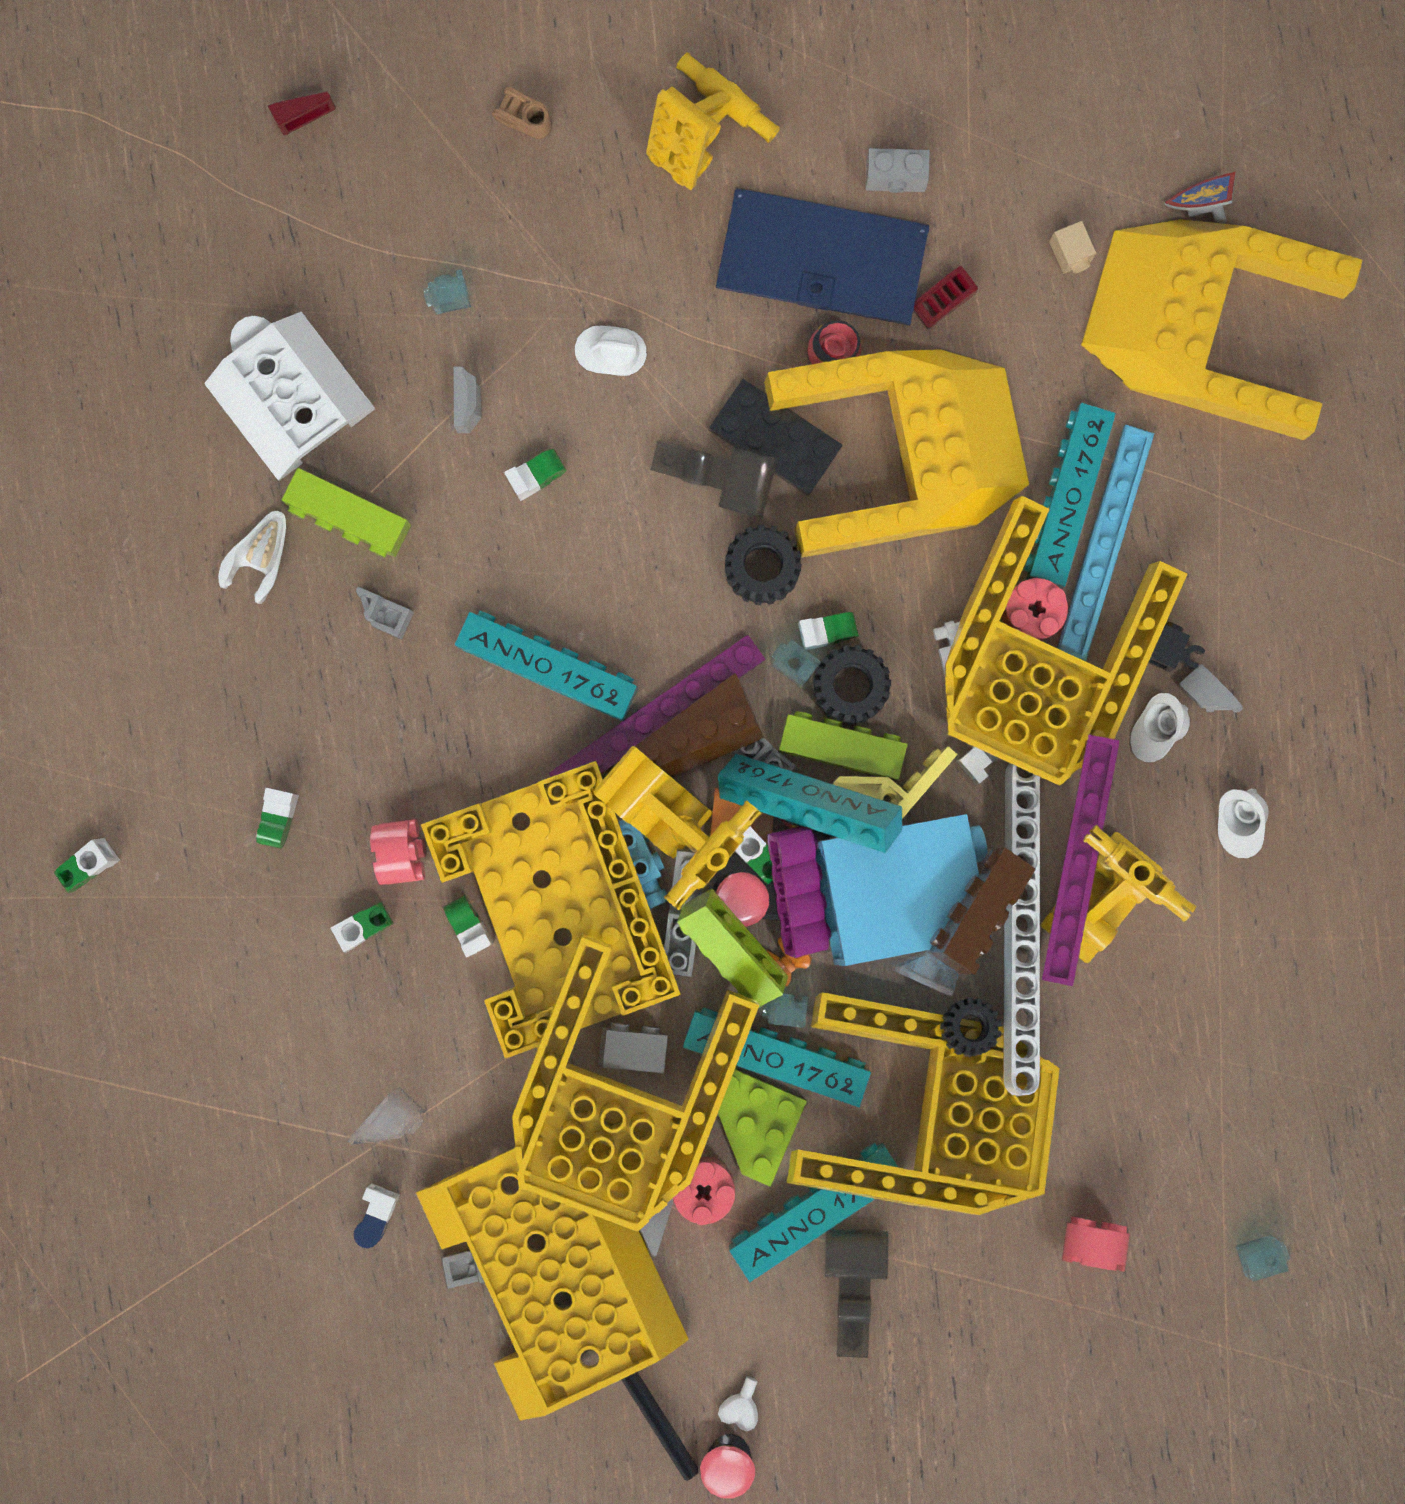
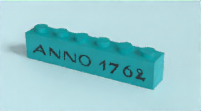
(1071, 493)
(547, 666)
(811, 802)
(789, 1061)
(799, 1222)

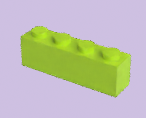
(345, 512)
(843, 747)
(732, 948)

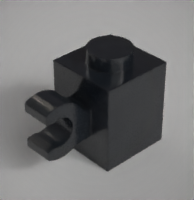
(1171, 649)

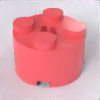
(1050, 603)
(398, 852)
(710, 1208)
(1096, 1246)

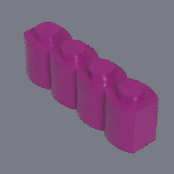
(798, 891)

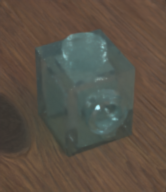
(1263, 1257)

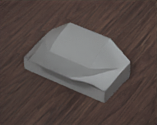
(466, 401)

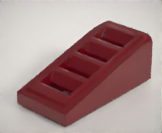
(301, 111)
(966, 283)

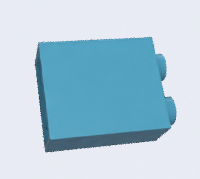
(897, 898)

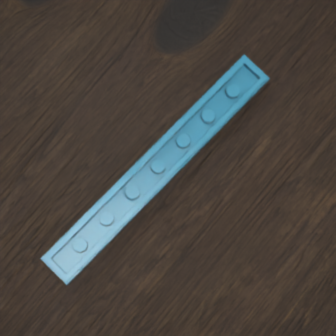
(1105, 541)

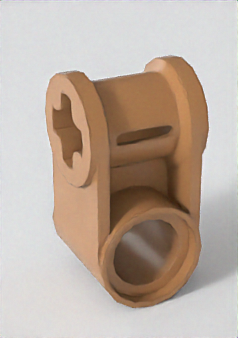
(518, 111)

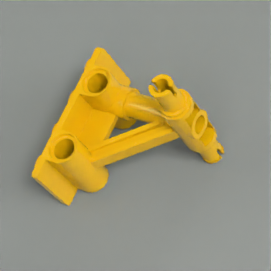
(686, 129)
(672, 819)
(1120, 882)

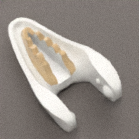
(259, 550)

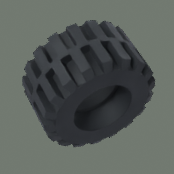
(770, 540)
(851, 658)

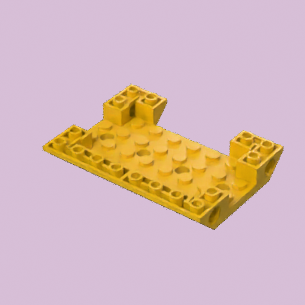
(589, 893)
(605, 1268)

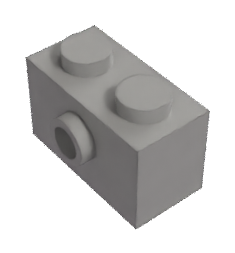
(897, 170)
(632, 1048)

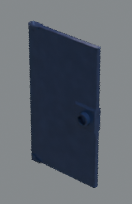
(822, 256)

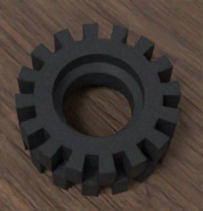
(988, 1021)

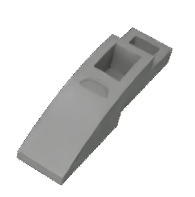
(679, 946)

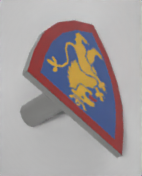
(1206, 197)

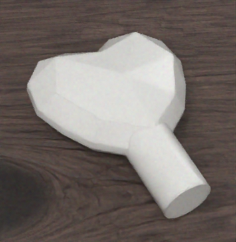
(741, 1407)

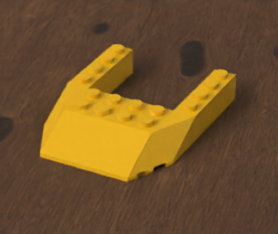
(1165, 301)
(951, 433)
(1032, 698)
(974, 1137)
(603, 1140)

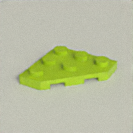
(759, 1124)

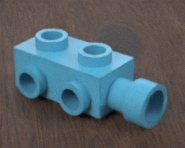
(641, 854)

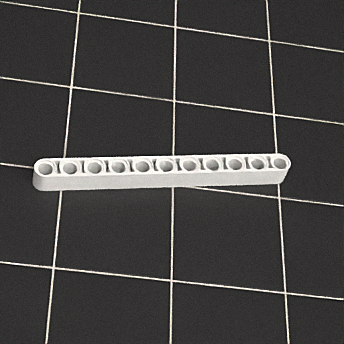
(1028, 940)

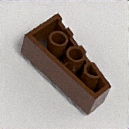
(704, 730)
(981, 911)

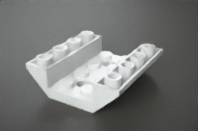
(303, 377)

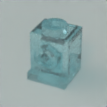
(447, 293)
(807, 662)
(786, 1010)

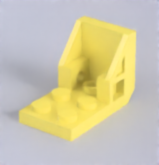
(915, 786)

